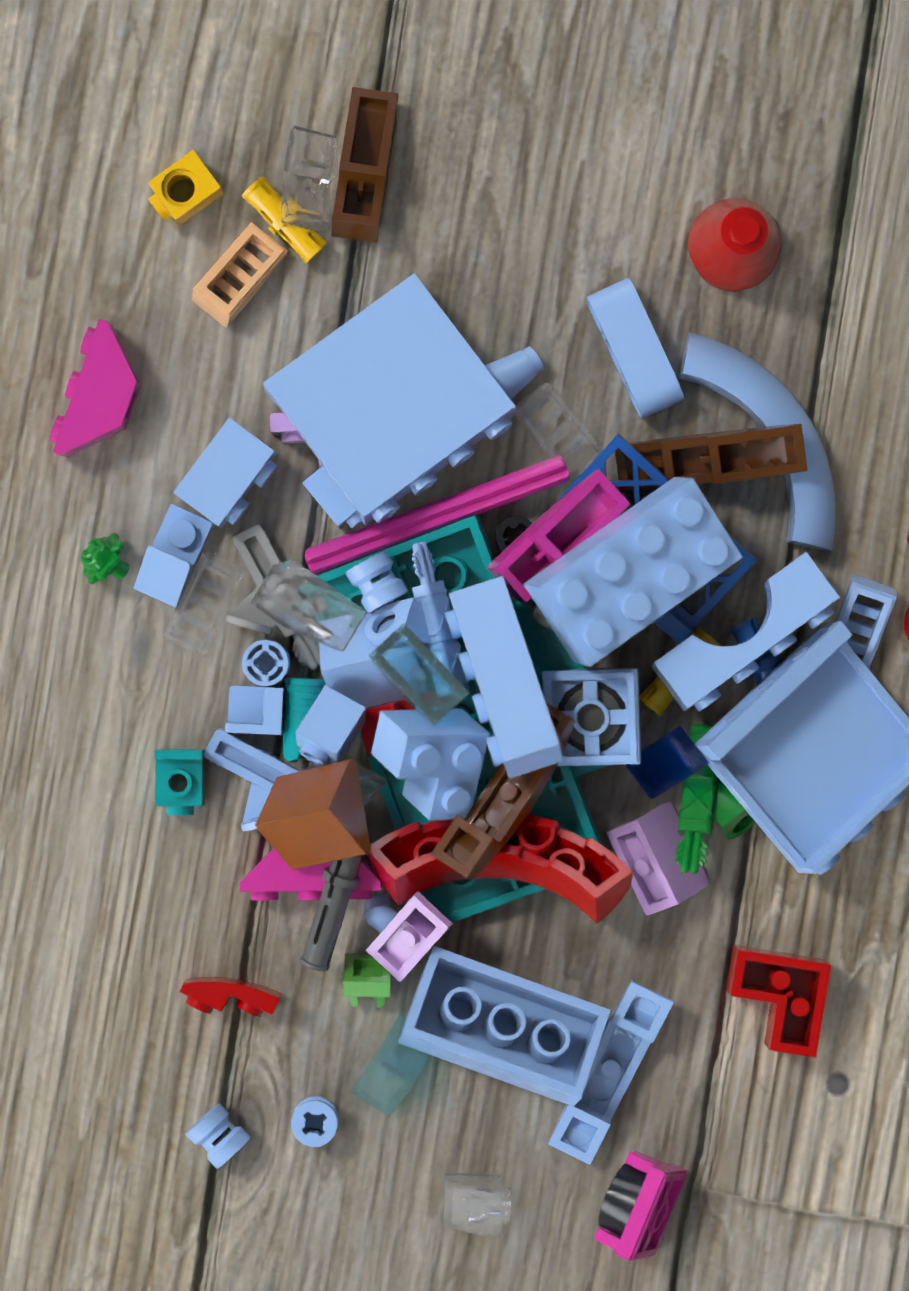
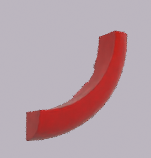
(535, 854)

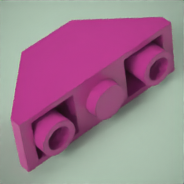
(99, 394)
(275, 876)

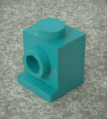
(185, 762)

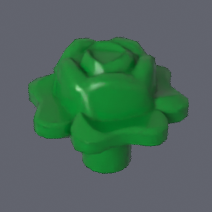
(104, 558)

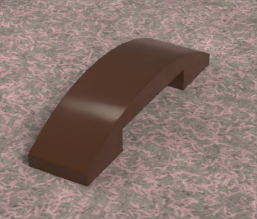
(498, 811)

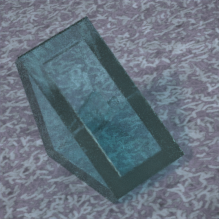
(418, 675)
(390, 1071)

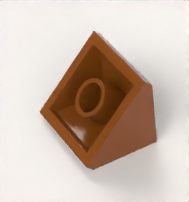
(316, 816)

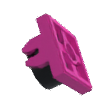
(639, 1206)

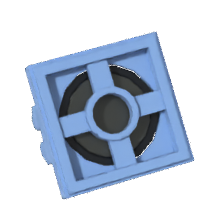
(603, 711)

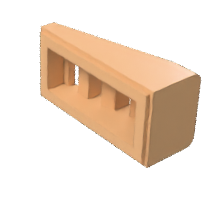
(215, 306)

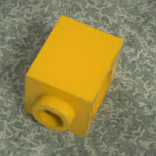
(187, 168)

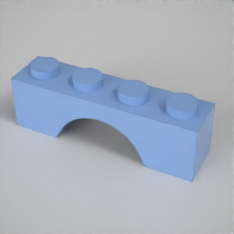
(793, 598)

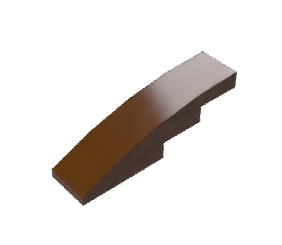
(721, 455)

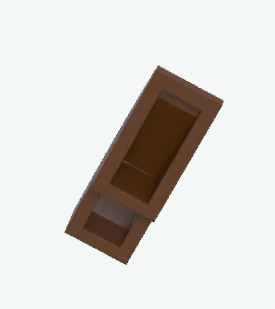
(364, 165)

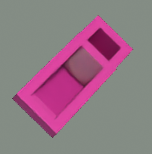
(558, 531)

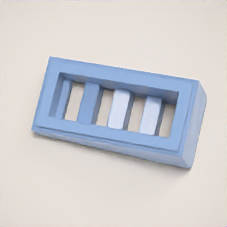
(874, 590)

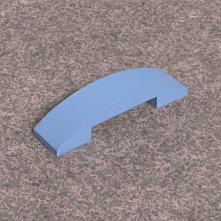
(619, 1054)

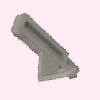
(259, 558)

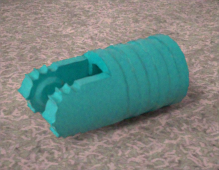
(299, 697)

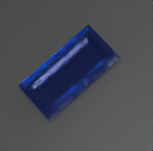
(667, 762)

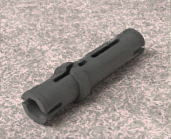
(330, 912)

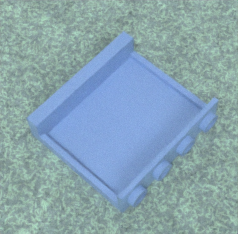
(391, 400)
(814, 751)

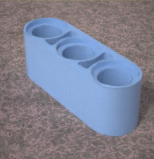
(635, 348)

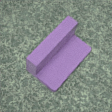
(649, 851)

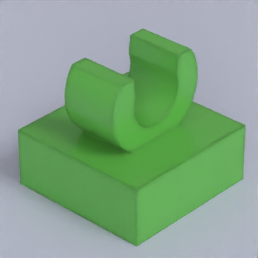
(365, 978)

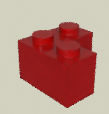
(793, 987)

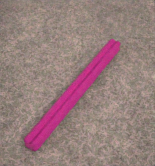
(437, 515)

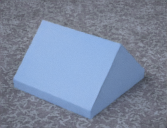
(354, 672)

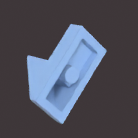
(173, 555)

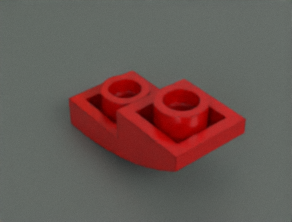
(214, 992)

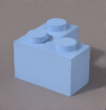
(437, 760)

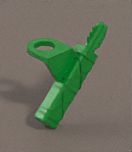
(703, 805)

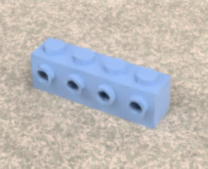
(505, 678)

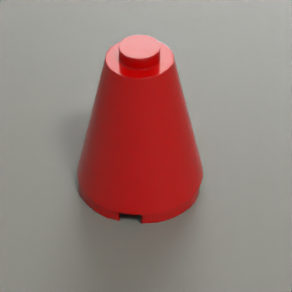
(734, 244)

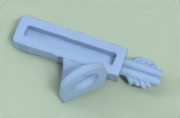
(423, 615)
(252, 765)

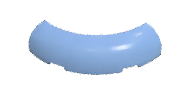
(771, 404)

